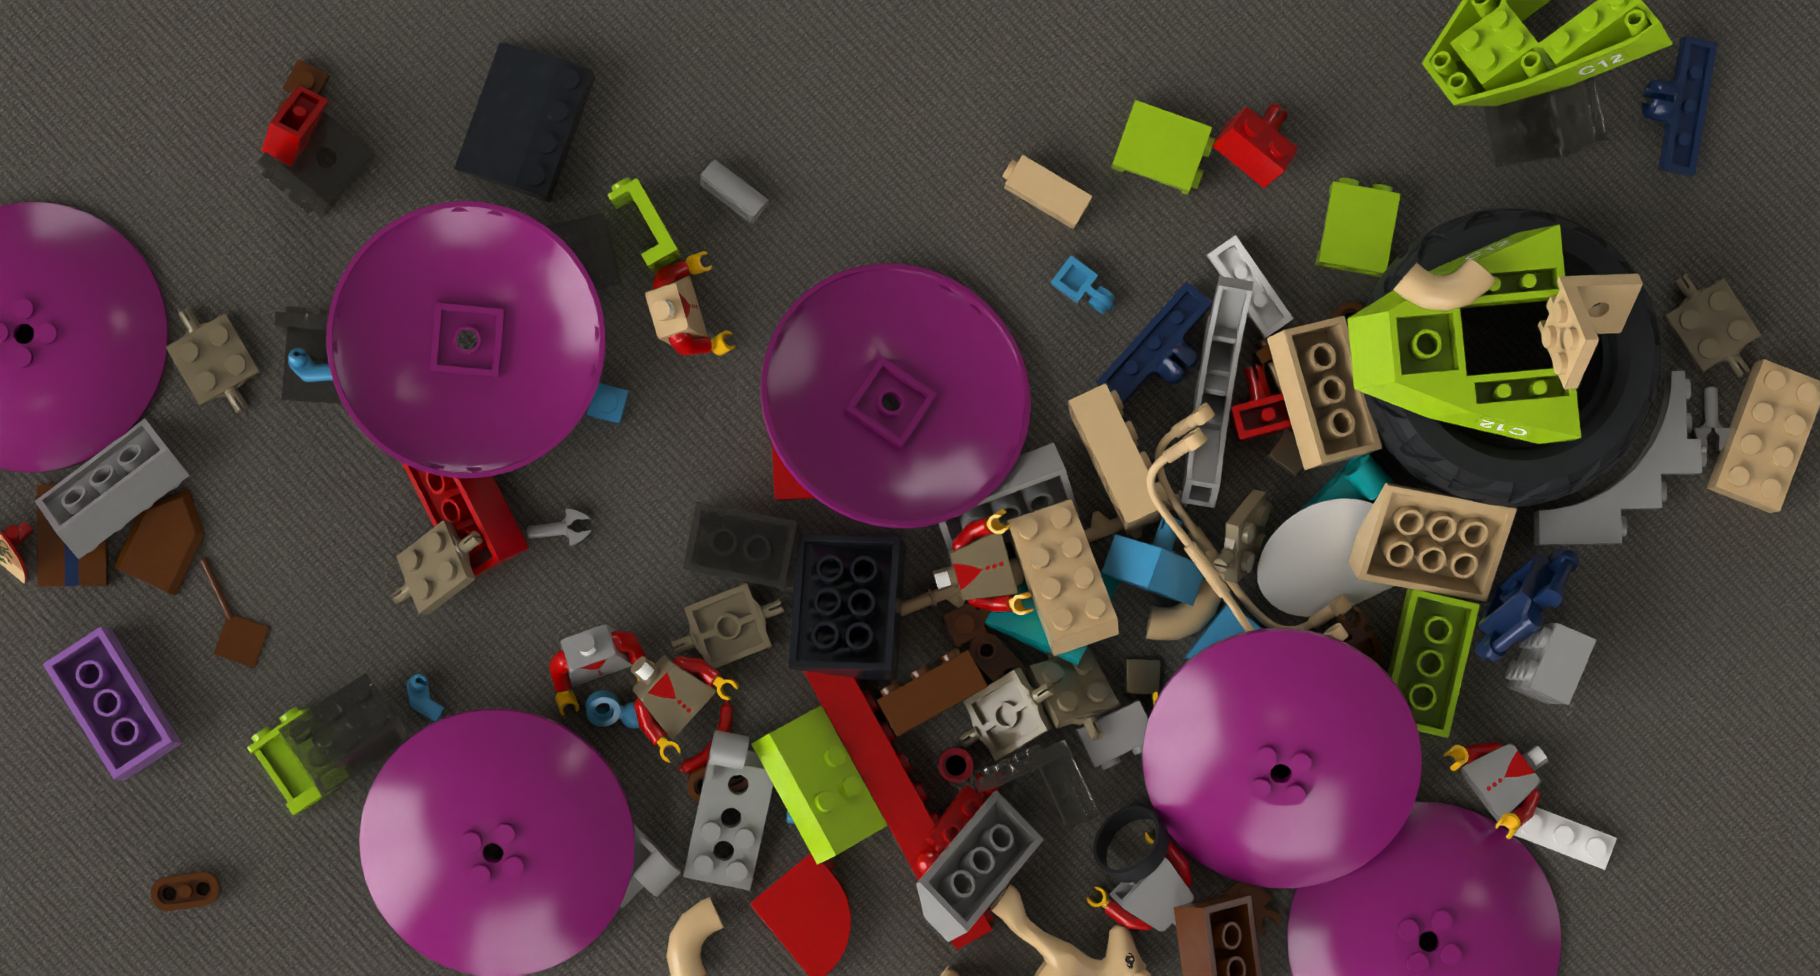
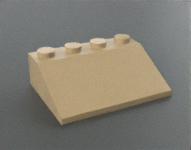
(1431, 542)

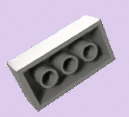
(1550, 664)

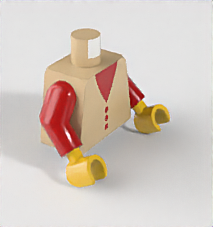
(677, 311)

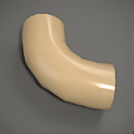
(1445, 291)
(1183, 619)
(688, 937)

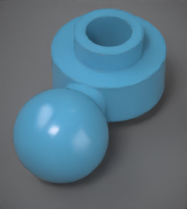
(612, 712)

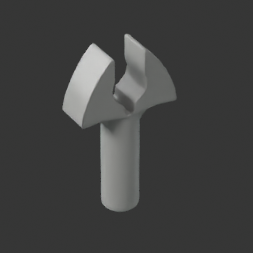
(1711, 421)
(560, 528)

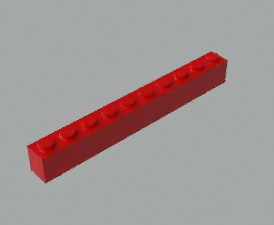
(884, 772)

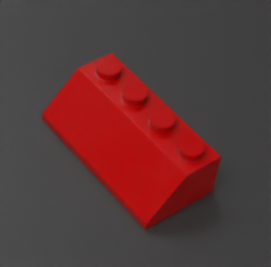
(472, 506)

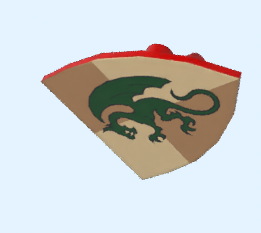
(8, 554)

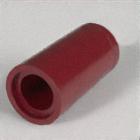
(962, 776)

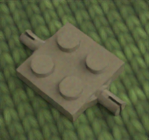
(1712, 325)
(213, 360)
(1244, 537)
(436, 567)
(728, 626)
(1080, 692)
(1007, 714)

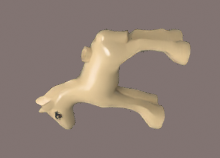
(1061, 956)

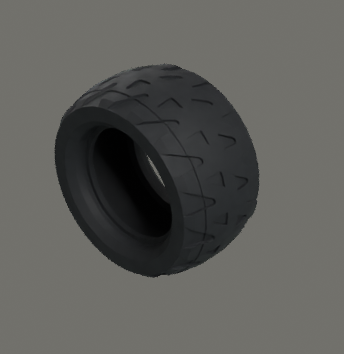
(1611, 401)

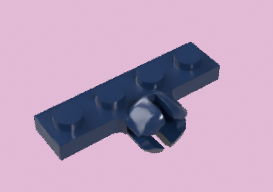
(1682, 105)
(1159, 346)

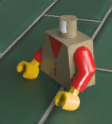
(983, 568)
(672, 695)

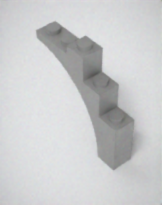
(1215, 386)
(1640, 487)

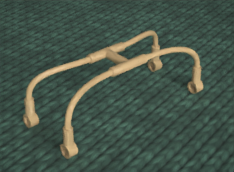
(1201, 549)

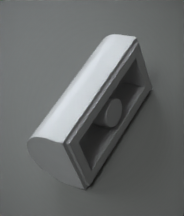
(733, 191)

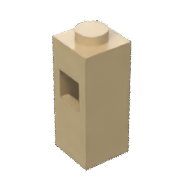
(1046, 191)

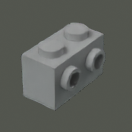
(1123, 732)

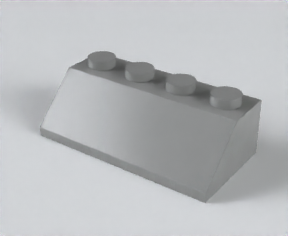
(1031, 485)
(111, 489)
(976, 867)

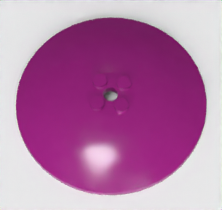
(94, 338)
(908, 339)
(399, 350)
(1295, 704)
(509, 784)
(1437, 875)

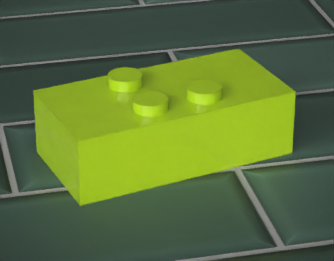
(1432, 656)
(819, 784)

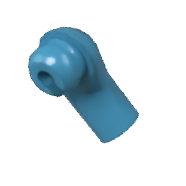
(306, 367)
(419, 698)

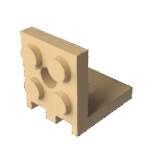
(1574, 323)

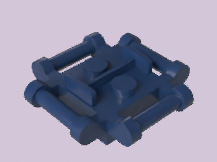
(1519, 600)

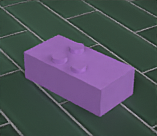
(112, 703)

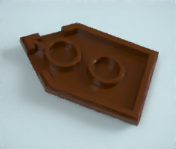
(163, 542)

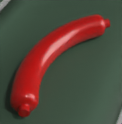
(701, 758)

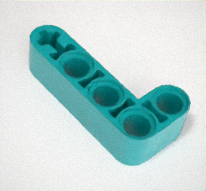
(1358, 479)

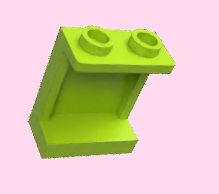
(1163, 147)
(1358, 227)
(666, 250)
(283, 767)

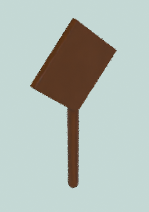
(240, 638)

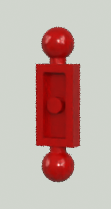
(951, 823)

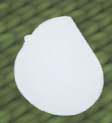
(1309, 557)

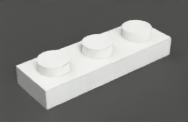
(1265, 306)
(1568, 838)

